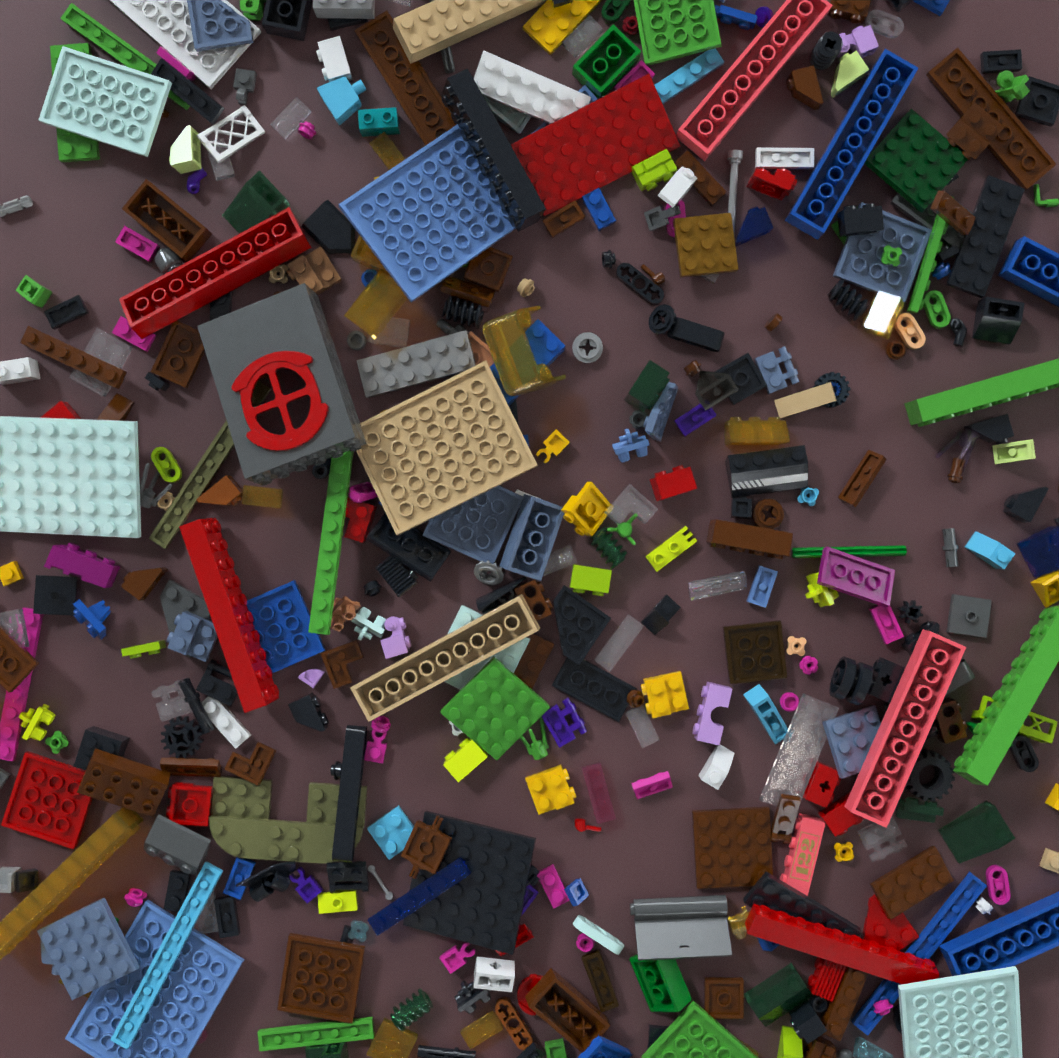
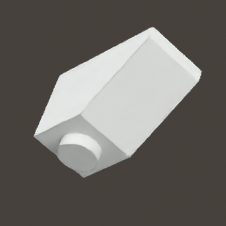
(678, 186)
(717, 766)

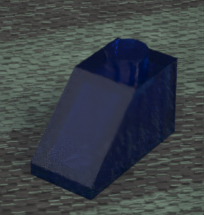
(754, 225)

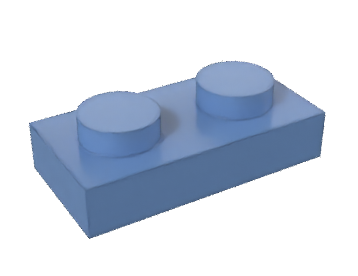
(762, 586)

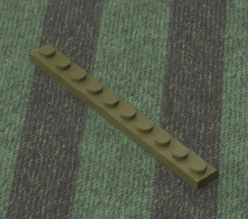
(200, 478)

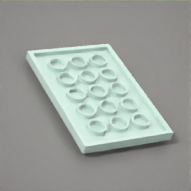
(105, 101)

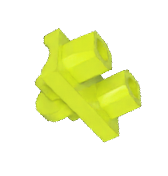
(820, 593)
(41, 715)

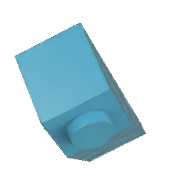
(766, 713)

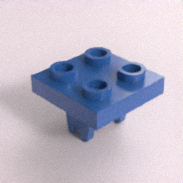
(92, 617)

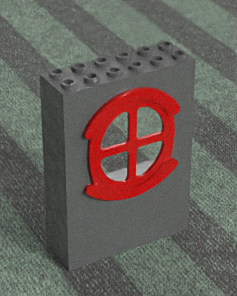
(257, 341)

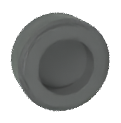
(356, 340)

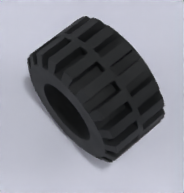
(940, 782)

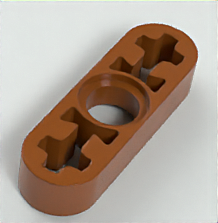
(513, 1032)

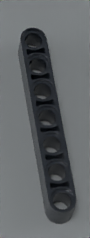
(349, 793)

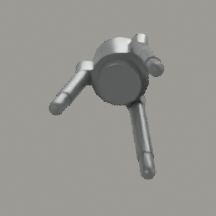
(147, 496)

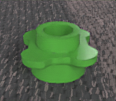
(886, 259)
(61, 738)

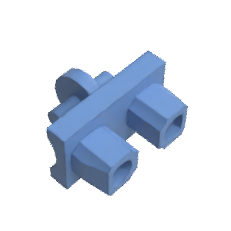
(630, 442)

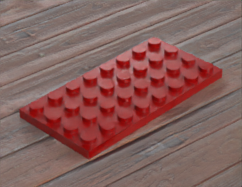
(596, 144)

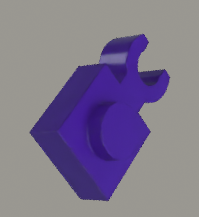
(307, 887)

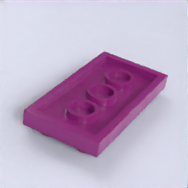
(856, 576)

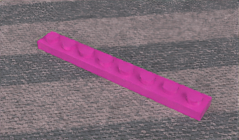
(16, 701)

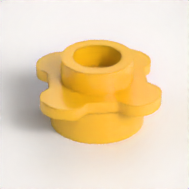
(848, 855)

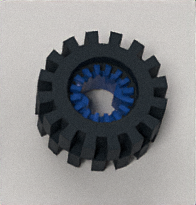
(840, 385)

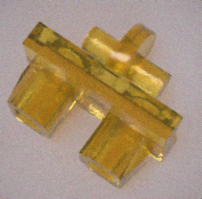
(737, 923)

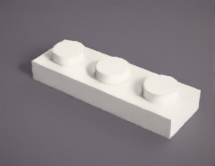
(784, 158)
(226, 722)

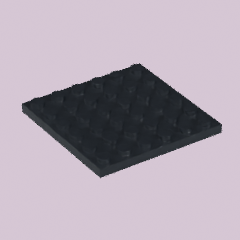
(489, 901)

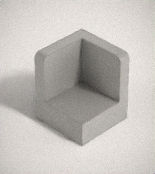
(8, 879)

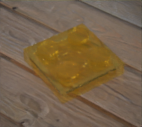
(391, 1042)

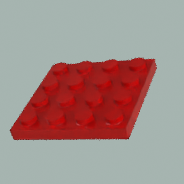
(47, 801)

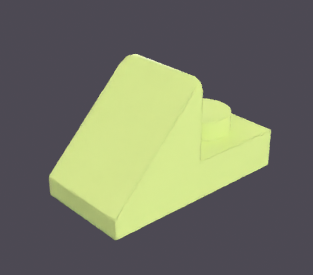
(1014, 451)

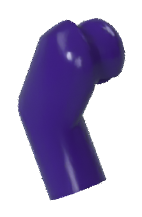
(193, 181)

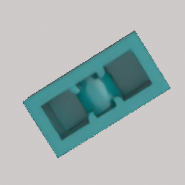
(376, 121)

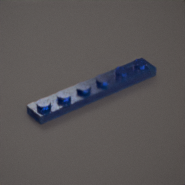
(419, 896)

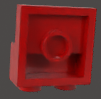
(775, 185)
(189, 804)

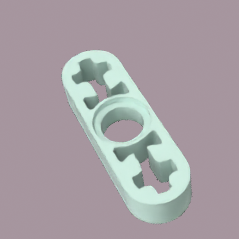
(598, 934)

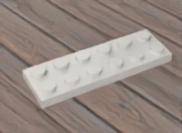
(526, 90)

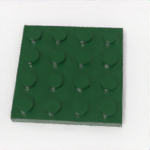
(916, 160)

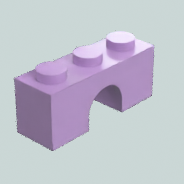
(713, 696)

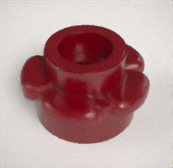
(626, 25)

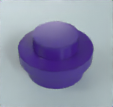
(763, 14)

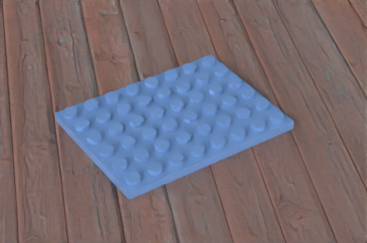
(429, 214)
(182, 1005)

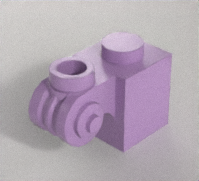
(860, 39)
(397, 642)

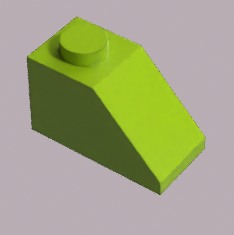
(790, 1044)

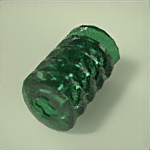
(608, 547)
(412, 1010)

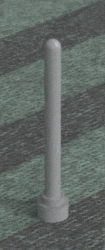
(734, 158)

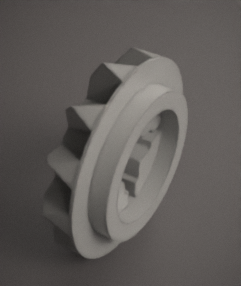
(594, 341)
(493, 578)

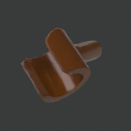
(657, 279)

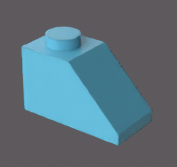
(990, 550)

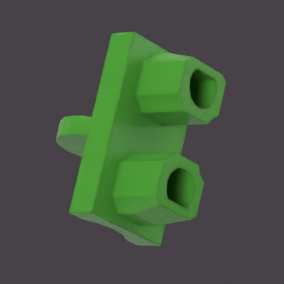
(1011, 86)

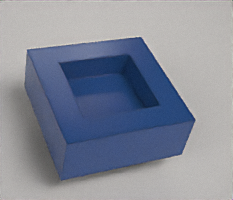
(576, 892)

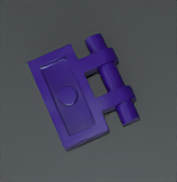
(559, 726)

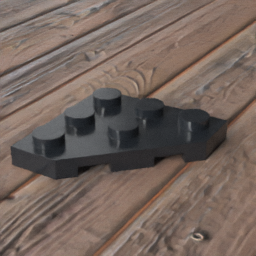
(577, 624)

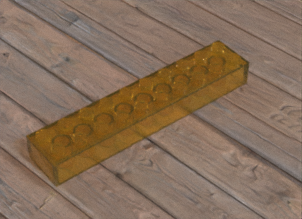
(67, 878)

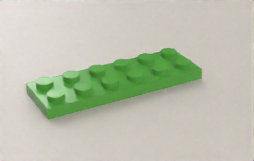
(71, 145)

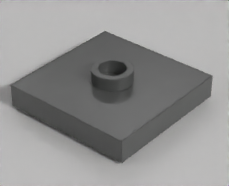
(969, 615)

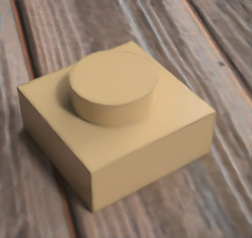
(1050, 860)

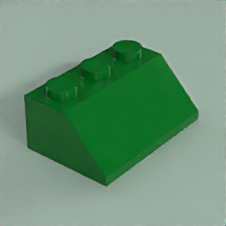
(661, 984)

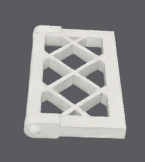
(231, 148)

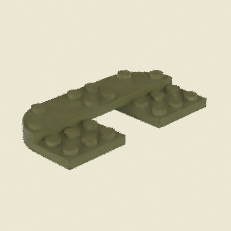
(244, 827)

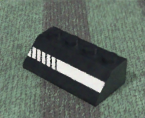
(767, 471)

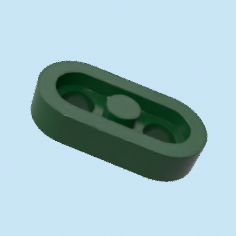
(617, 7)

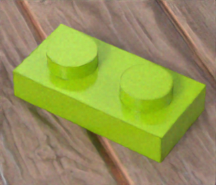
(151, 648)

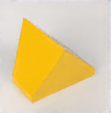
(1047, 588)

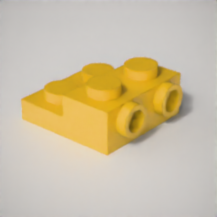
(586, 510)
(664, 694)
(551, 789)

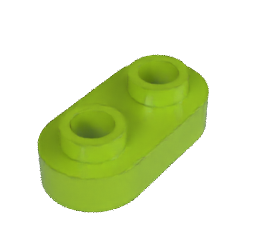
(166, 465)

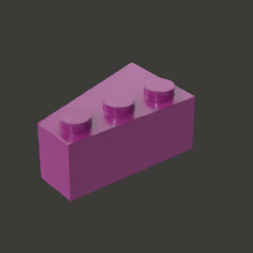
(83, 564)

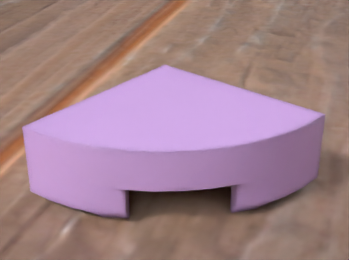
(311, 677)

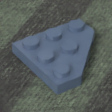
(217, 25)
(658, 418)
(851, 738)

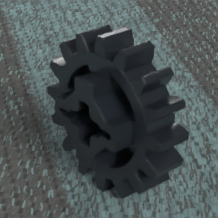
(175, 733)

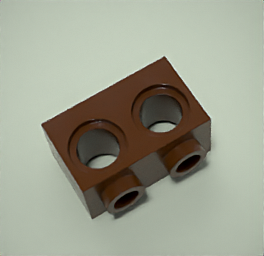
(538, 598)
(943, 722)

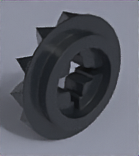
(655, 321)

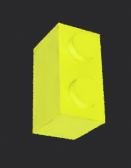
(464, 759)

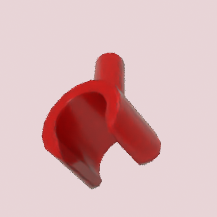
(581, 826)

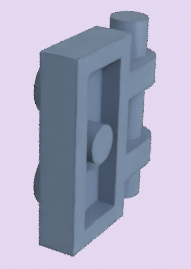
(770, 371)

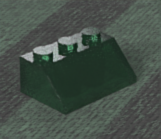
(778, 995)

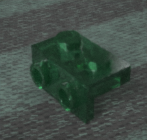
(918, 810)

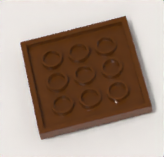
(731, 846)
(321, 978)

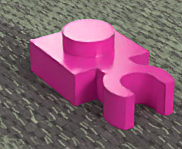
(376, 749)
(455, 957)

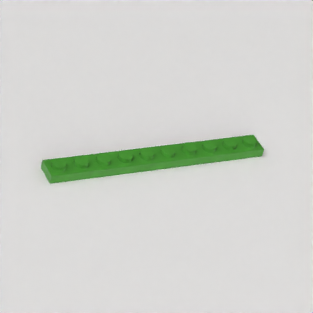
(330, 544)

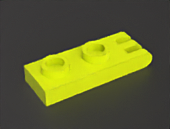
(670, 549)

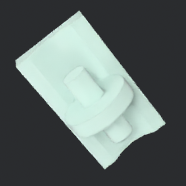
(375, 628)

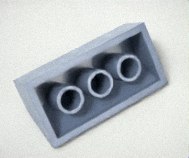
(532, 537)

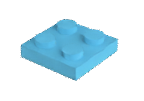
(392, 831)

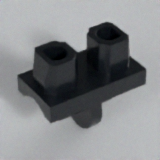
(469, 995)

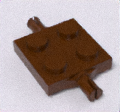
(426, 847)

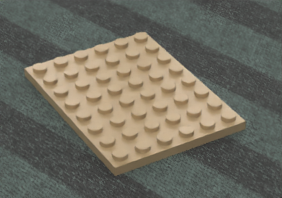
(443, 448)

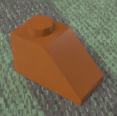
(223, 493)

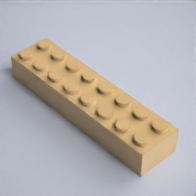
(452, 21)

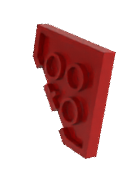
(887, 932)

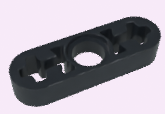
(654, 288)

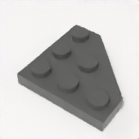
(178, 599)

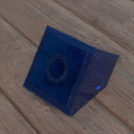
(1041, 551)

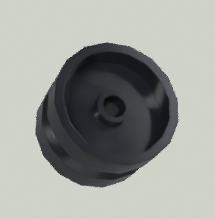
(851, 680)

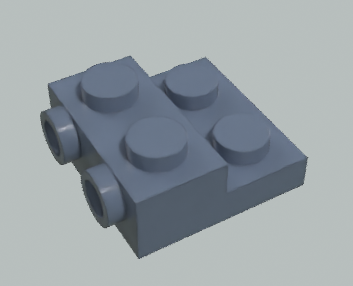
(192, 636)

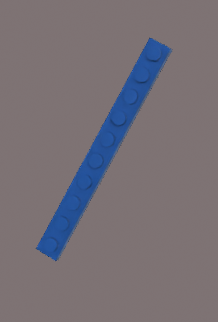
(924, 946)

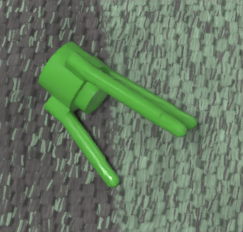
(625, 529)
(537, 748)

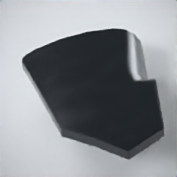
(489, 601)
(270, 879)

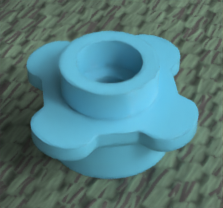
(809, 500)

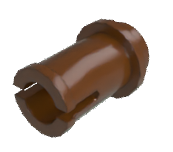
(956, 470)

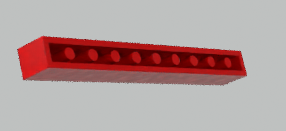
(838, 946)

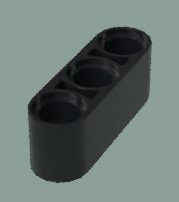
(696, 334)

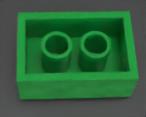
(606, 62)

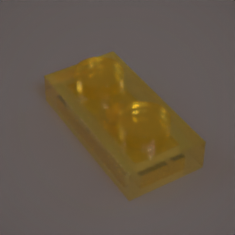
(386, 151)
(262, 496)
(481, 1029)

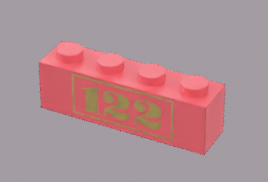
(803, 852)

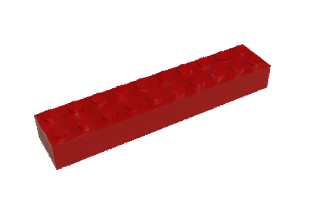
(214, 273)
(229, 613)

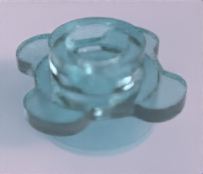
(363, 927)

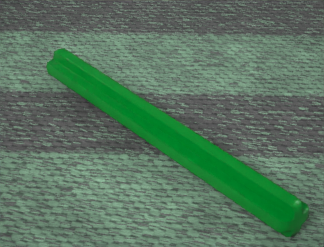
(858, 551)

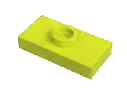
(337, 902)

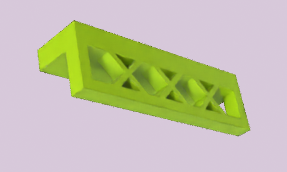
(1028, 732)

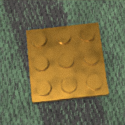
(705, 245)

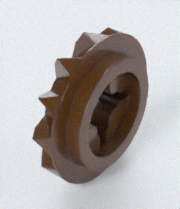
(776, 511)

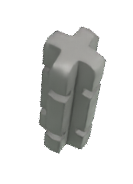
(15, 205)

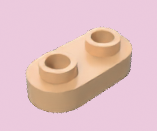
(911, 330)

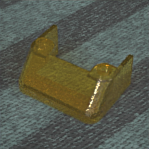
(514, 355)

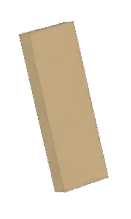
(805, 400)

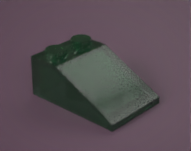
(976, 832)

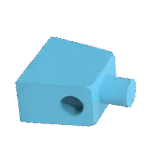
(342, 97)

